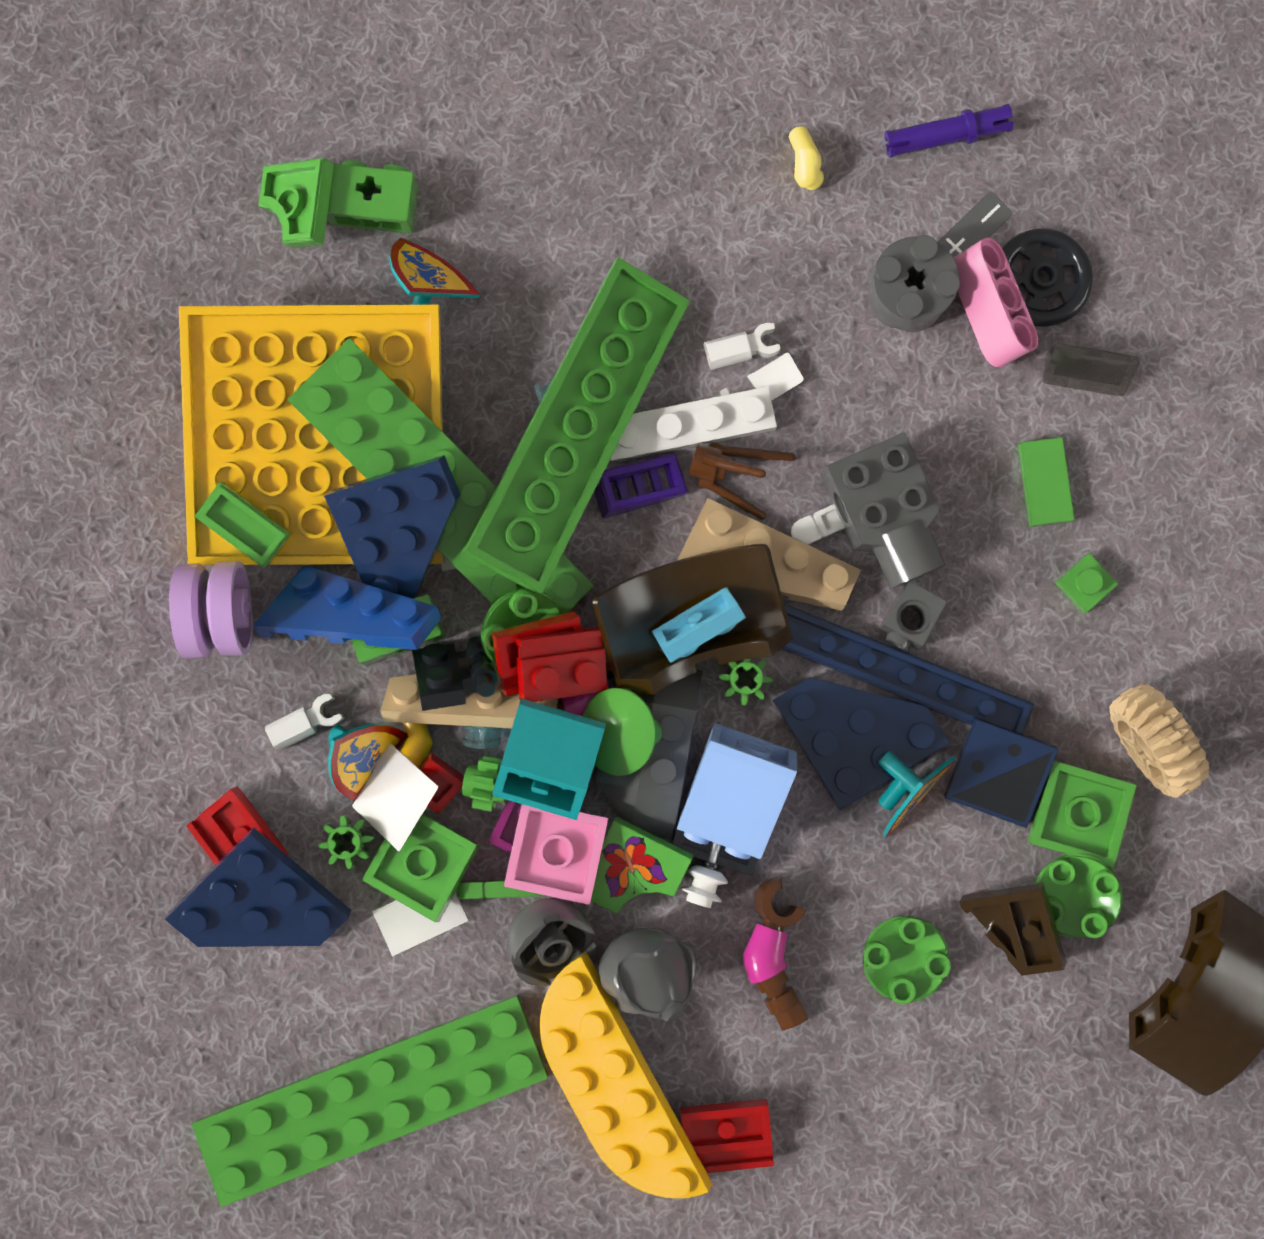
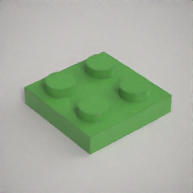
(1082, 813)
(425, 869)

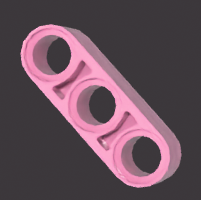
(994, 303)

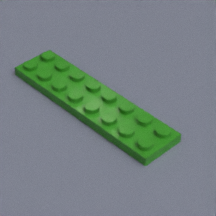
(576, 427)
(387, 431)
(369, 1100)

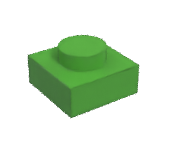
(1086, 583)

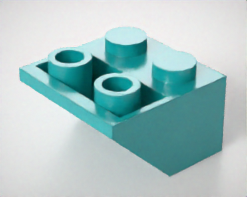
(549, 759)

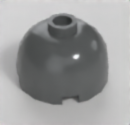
(547, 938)

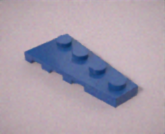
(346, 610)

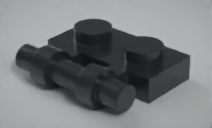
(448, 675)

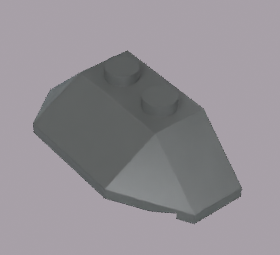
(654, 792)

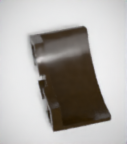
(650, 599)
(1213, 1013)

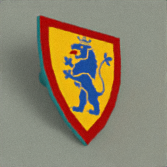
(426, 274)
(357, 753)
(905, 781)

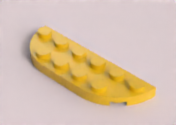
(615, 1088)

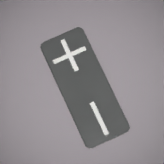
(977, 224)

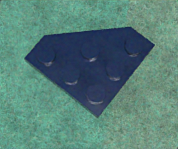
(396, 523)
(851, 731)
(257, 900)

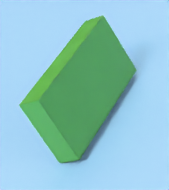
(1045, 482)
(243, 524)

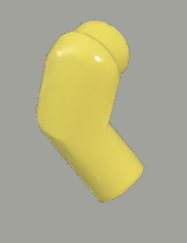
(806, 159)

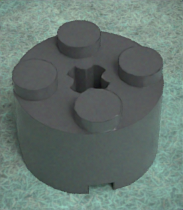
(919, 261)

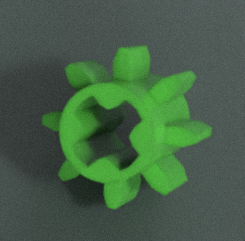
(758, 680)
(480, 782)
(359, 840)

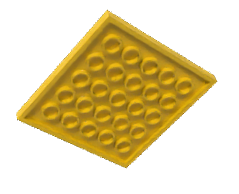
(246, 433)

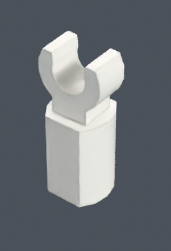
(739, 347)
(301, 724)

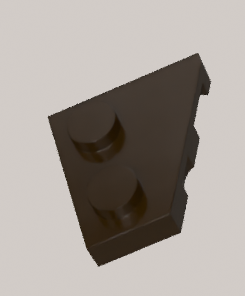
(1020, 925)

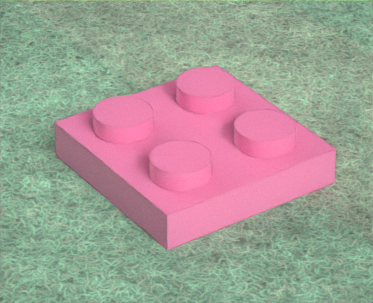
(556, 854)

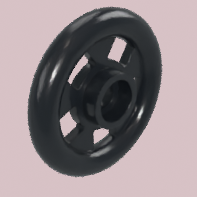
(1068, 255)

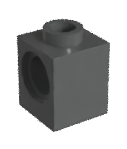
(925, 603)

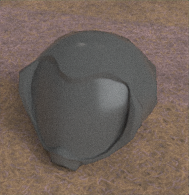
(649, 973)

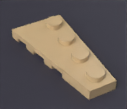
(801, 570)
(404, 706)

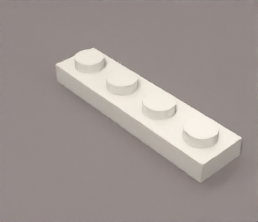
(696, 423)

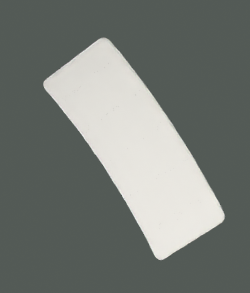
(778, 376)

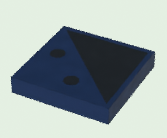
(1001, 772)

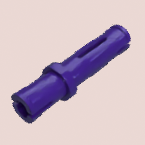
(946, 131)

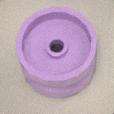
(211, 609)

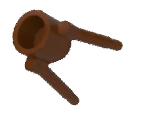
(714, 461)

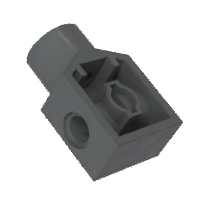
(887, 508)

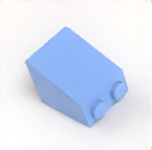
(738, 792)

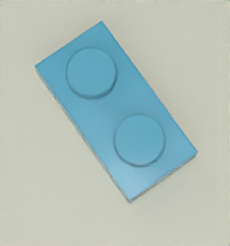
(698, 625)

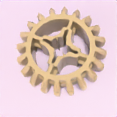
(1159, 740)

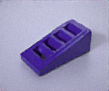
(605, 498)

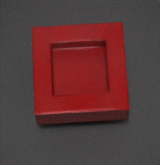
(445, 777)

